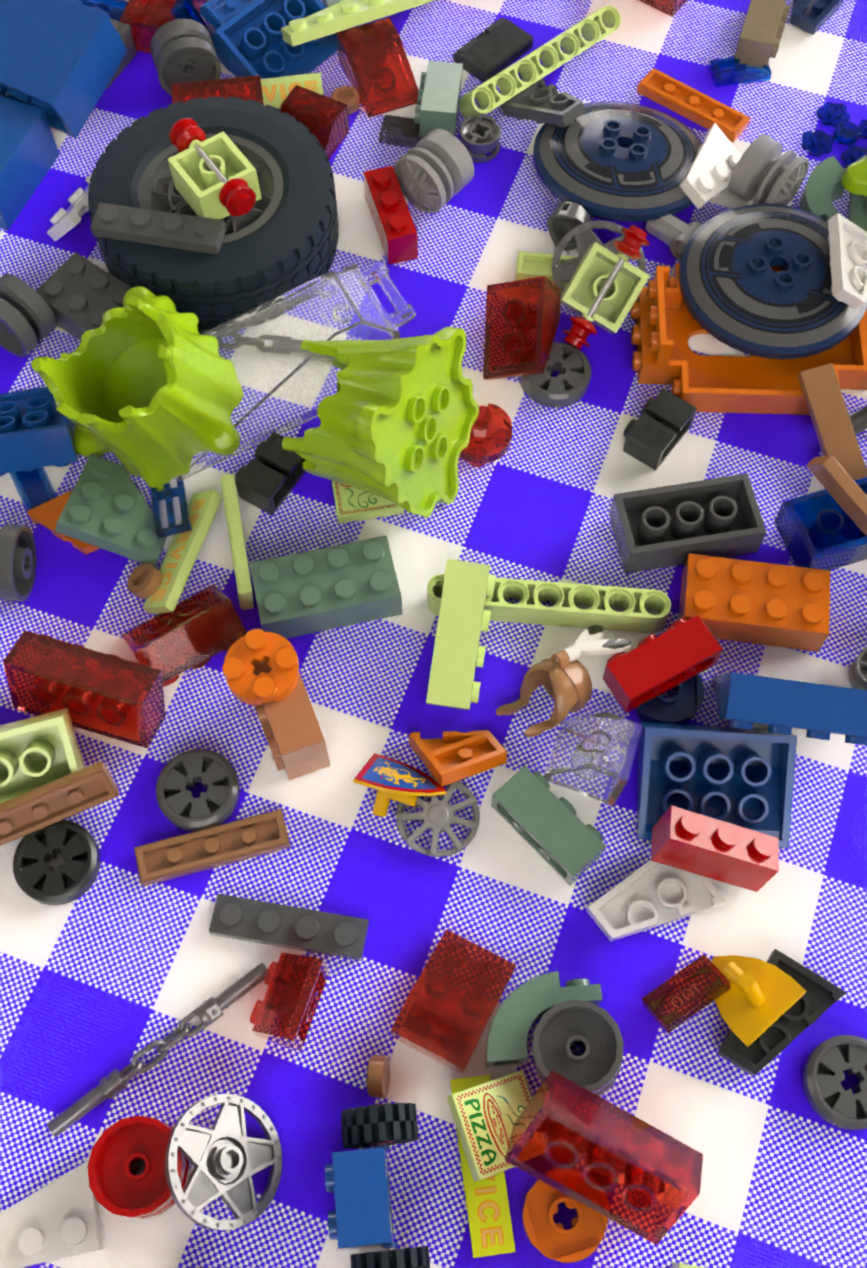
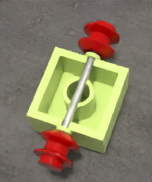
(212, 172)
(604, 287)

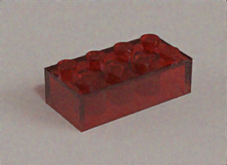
(96, 687)
(605, 1158)

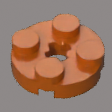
(255, 648)
(552, 1238)

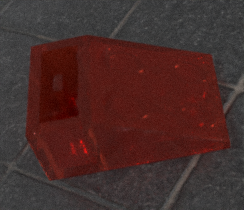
(453, 1001)

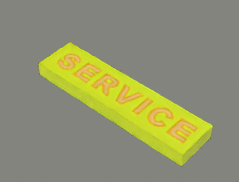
(485, 1199)

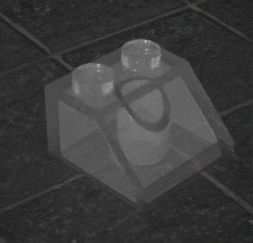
(594, 755)

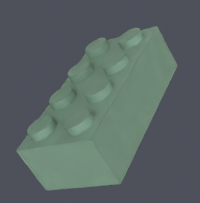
(327, 588)

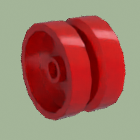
(115, 1168)

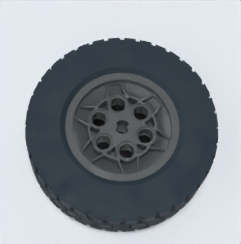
(264, 253)

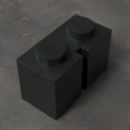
(658, 428)
(270, 476)

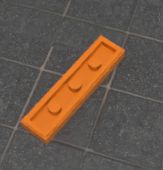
(692, 104)

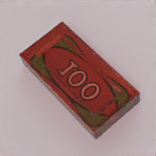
(686, 993)

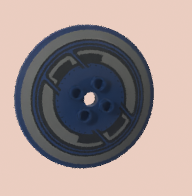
(613, 182)
(749, 305)

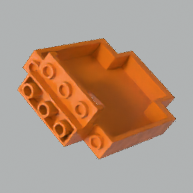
(727, 382)

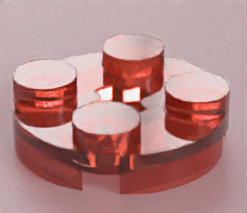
(494, 443)

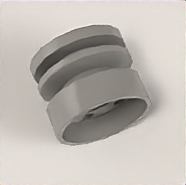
(434, 170)
(768, 174)

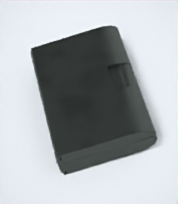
(493, 49)

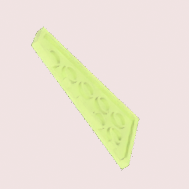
(342, 17)

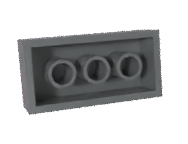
(81, 294)
(696, 517)

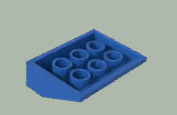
(255, 45)
(34, 432)
(791, 705)
(718, 774)

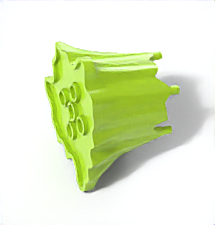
(146, 389)
(394, 418)

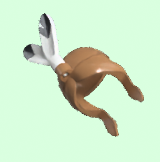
(564, 678)

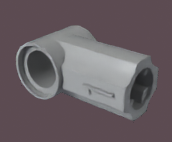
(672, 232)

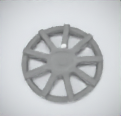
(438, 818)

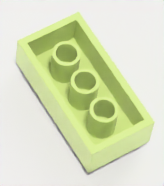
(37, 752)

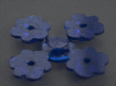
(844, 133)

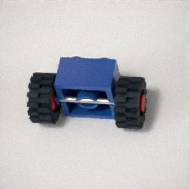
(363, 1185)

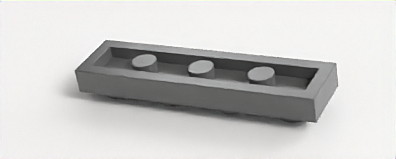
(158, 228)
(289, 927)

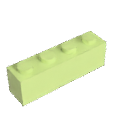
(458, 635)

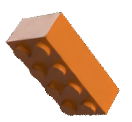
(757, 601)

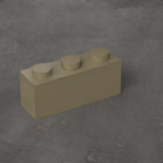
(762, 32)

